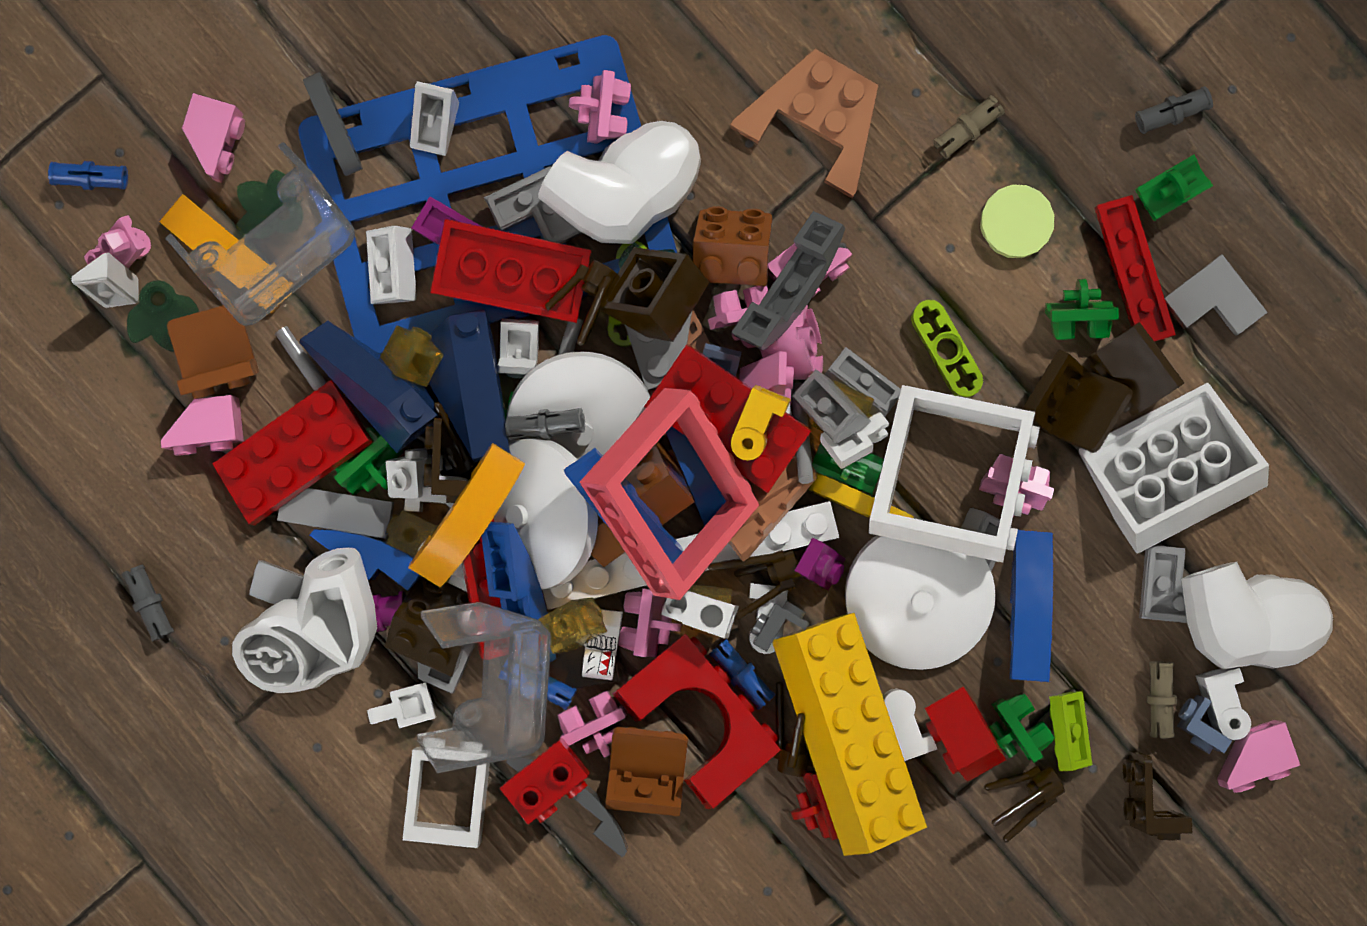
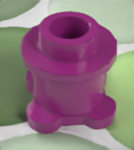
(385, 609)

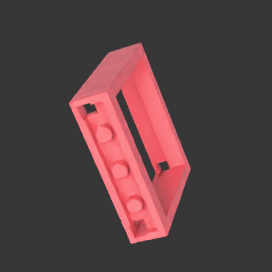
(625, 521)

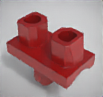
(816, 808)

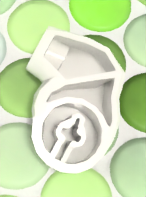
(629, 187)
(1256, 619)
(314, 636)

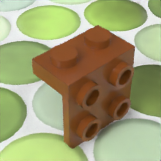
(733, 245)
(211, 351)
(646, 771)

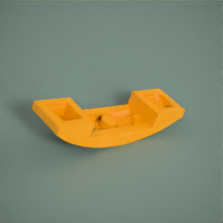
(196, 226)
(468, 516)

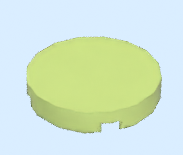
(1017, 221)

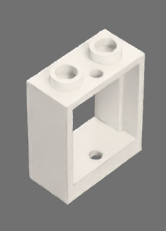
(444, 833)

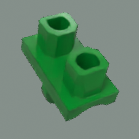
(1173, 187)
(1096, 313)
(368, 467)
(860, 474)
(1030, 741)

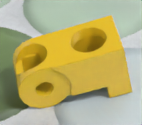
(750, 433)

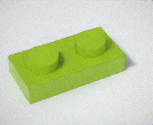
(1070, 731)

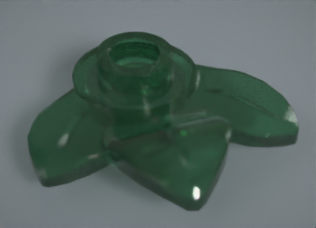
(258, 200)
(152, 320)

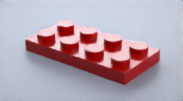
(507, 270)
(723, 401)
(292, 452)

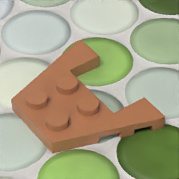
(826, 101)
(771, 508)

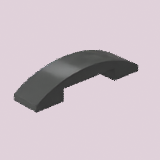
(795, 285)
(608, 829)

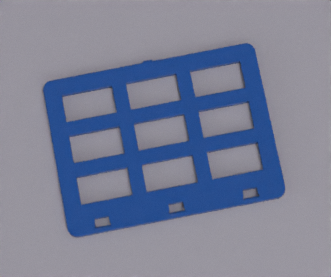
(494, 91)

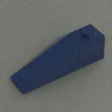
(470, 382)
(388, 402)

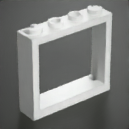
(938, 535)

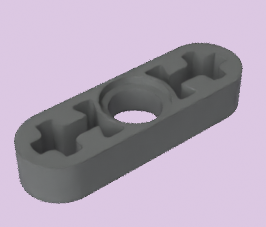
(332, 124)

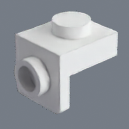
(518, 347)
(406, 473)

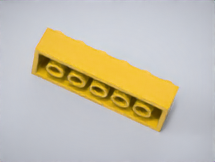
(849, 735)

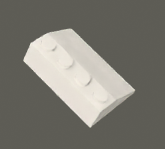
(1175, 467)

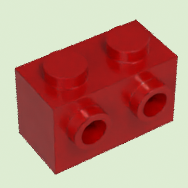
(964, 734)
(545, 782)

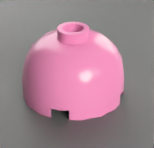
(801, 345)

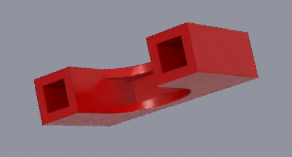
(744, 742)

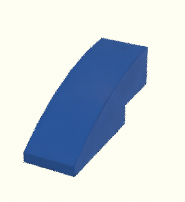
(375, 555)

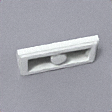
(391, 265)
(108, 282)

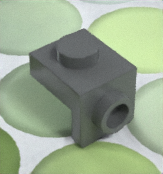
(768, 626)

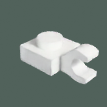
(857, 444)
(408, 706)

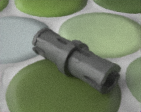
(1174, 110)
(545, 424)
(147, 602)

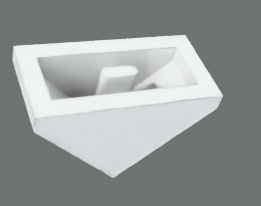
(433, 118)

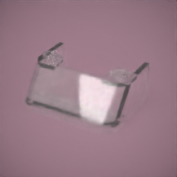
(278, 252)
(513, 703)

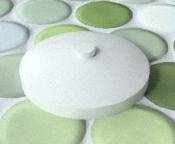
(586, 380)
(549, 512)
(919, 602)

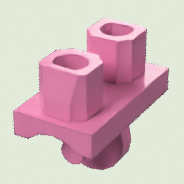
(604, 93)
(122, 243)
(729, 310)
(1036, 490)
(652, 626)
(607, 714)

